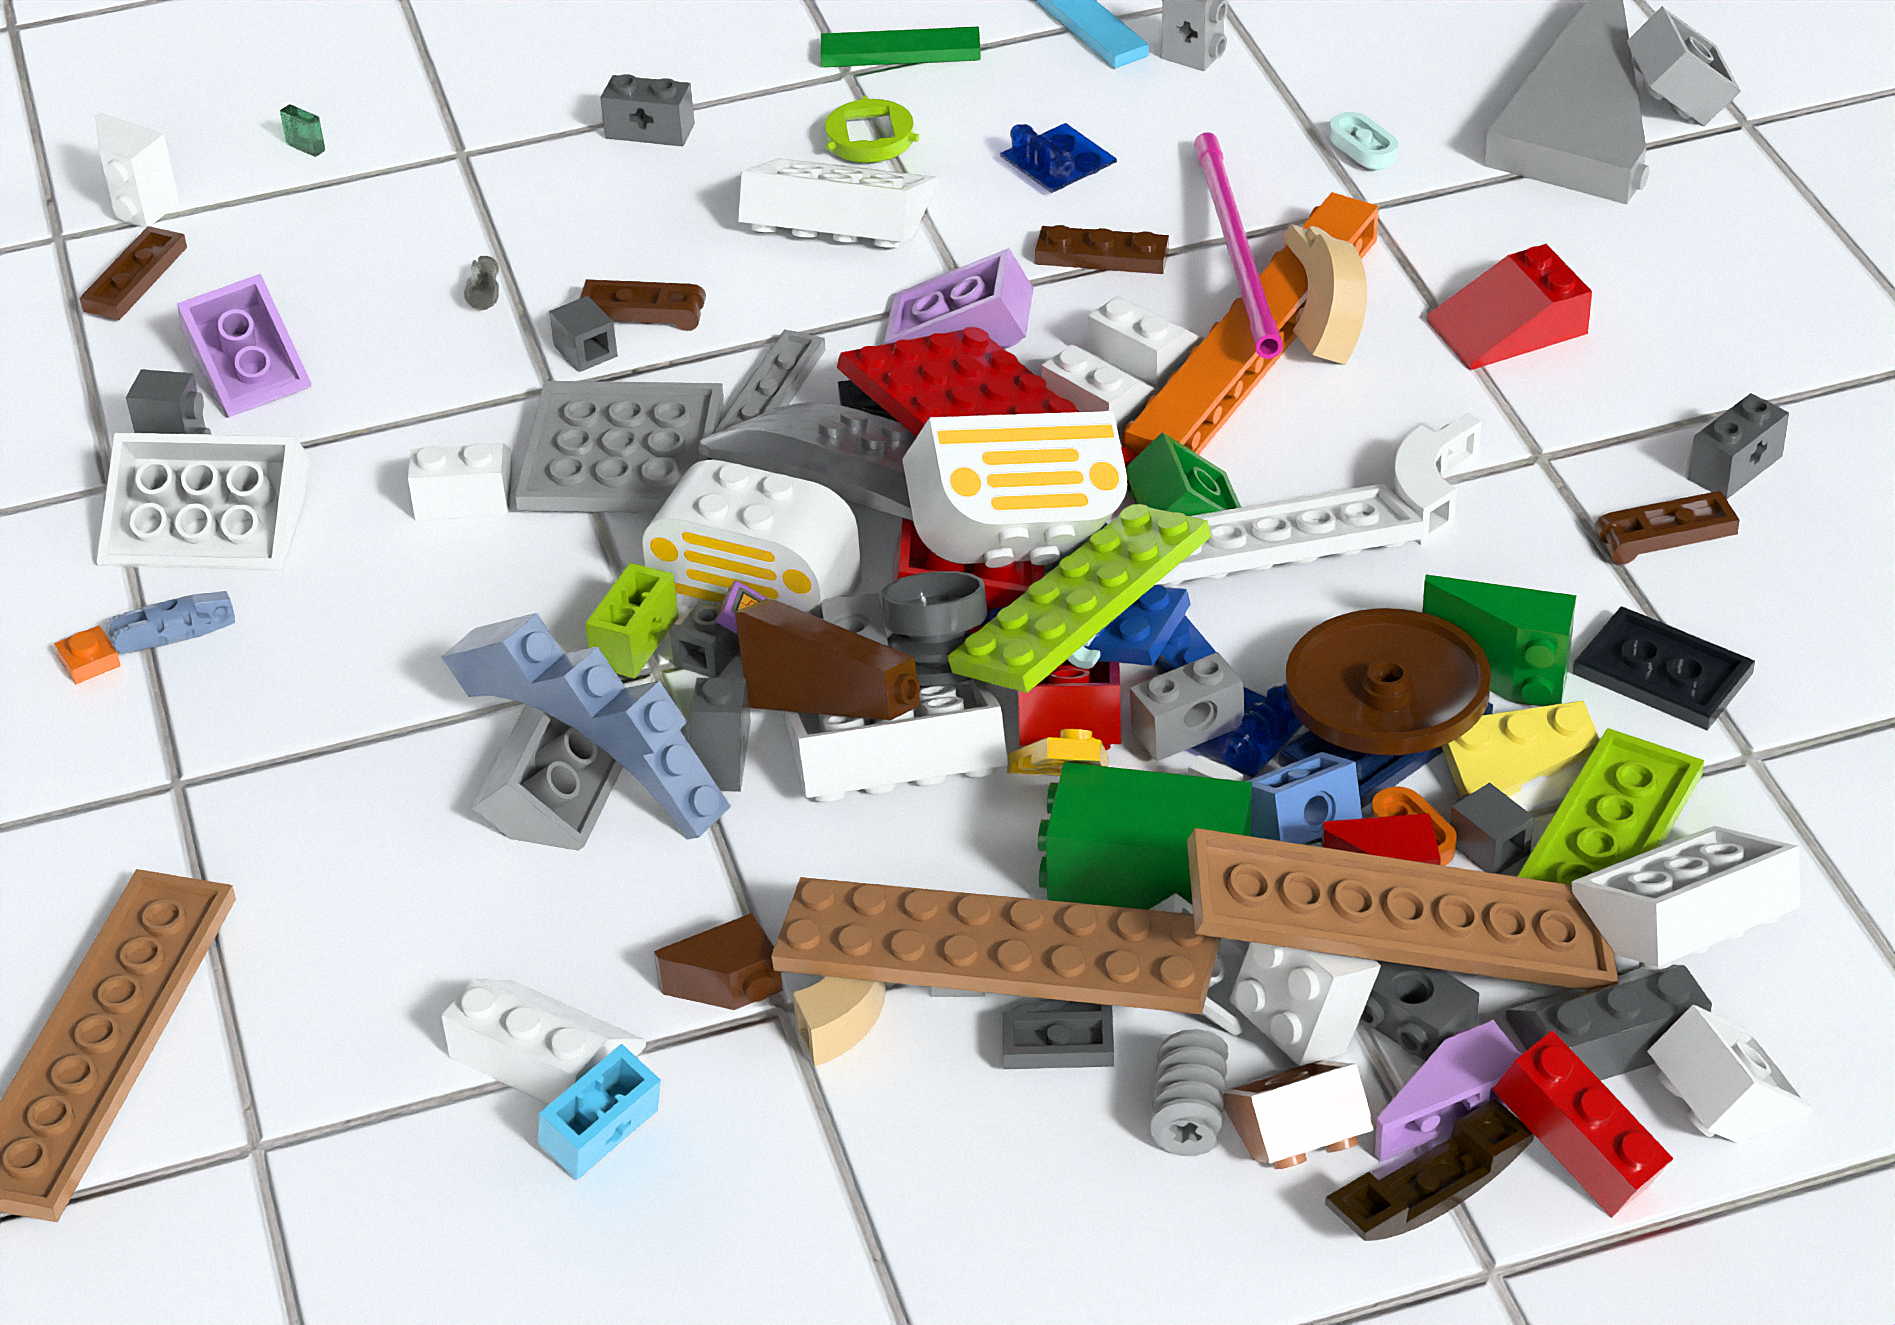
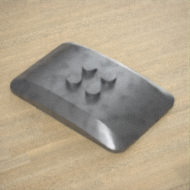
(824, 444)

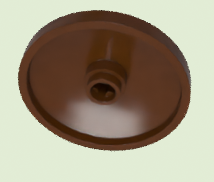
(1387, 681)

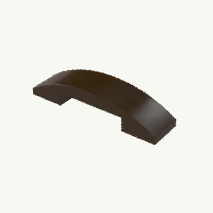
(1436, 1181)

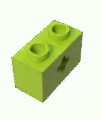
(633, 618)

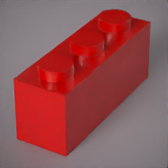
(1582, 1123)

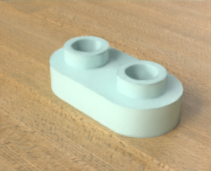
(1363, 140)

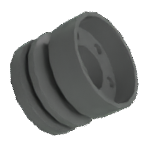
(932, 618)

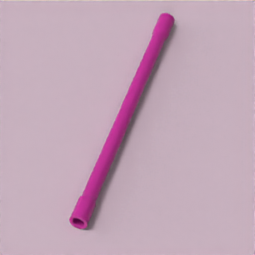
(1262, 325)

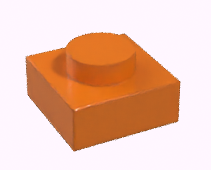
(87, 654)

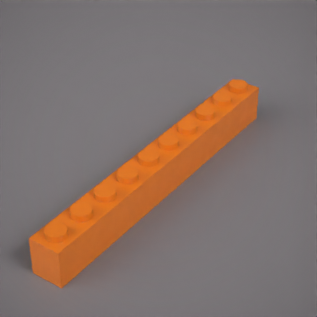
(1226, 364)

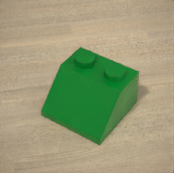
(1179, 480)

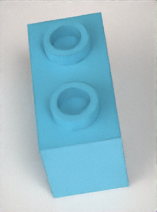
(598, 1111)

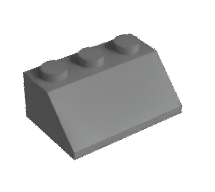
(547, 783)

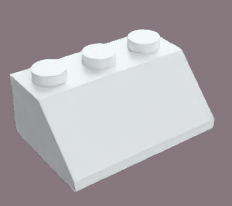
(528, 1037)

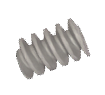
(1189, 1092)

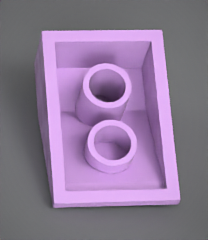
(981, 295)
(242, 345)

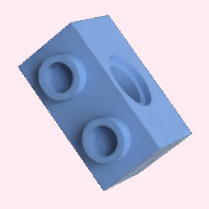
(1300, 796)

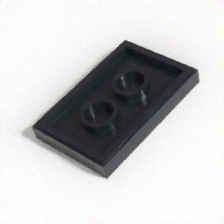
(1664, 667)

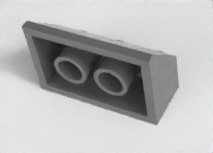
(1614, 1022)

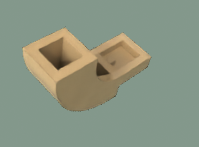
(1335, 293)
(836, 1015)

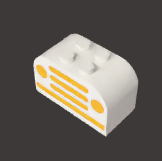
(1014, 485)
(755, 528)

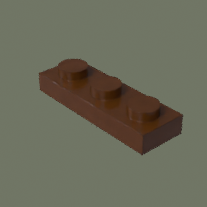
(1102, 249)
(133, 273)

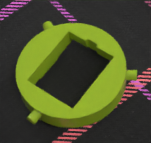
(870, 151)

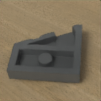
(1058, 1035)

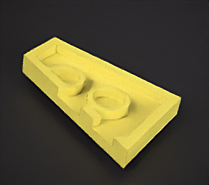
(1520, 746)

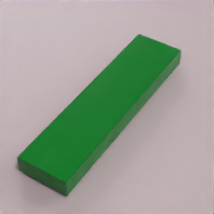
(900, 47)

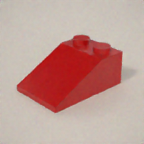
(1514, 309)
(1001, 584)
(1073, 700)

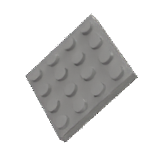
(614, 444)

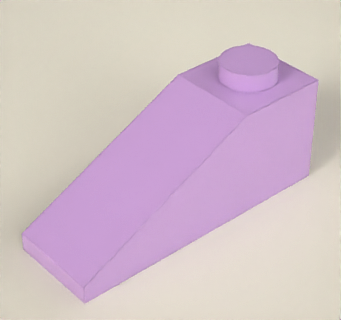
(1445, 1089)

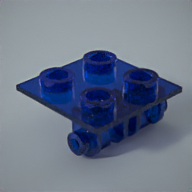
(1055, 156)
(1263, 732)

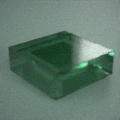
(302, 130)

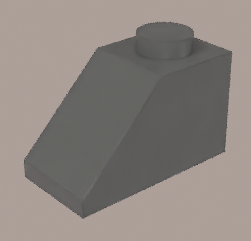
(721, 729)

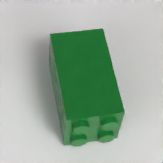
(1125, 832)

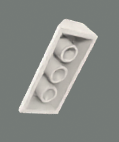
(1691, 894)

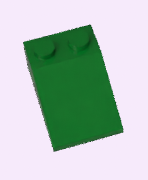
(1518, 629)

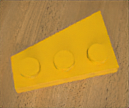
(1048, 755)

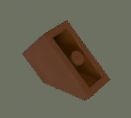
(720, 966)

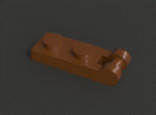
(648, 301)
(1666, 525)

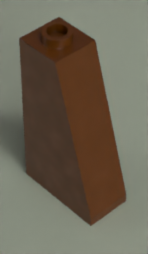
(819, 667)

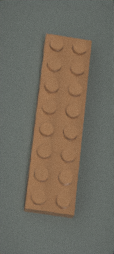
(1394, 911)
(997, 945)
(102, 1036)

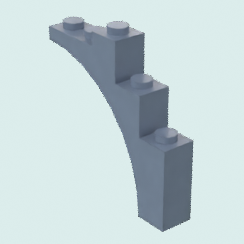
(580, 688)

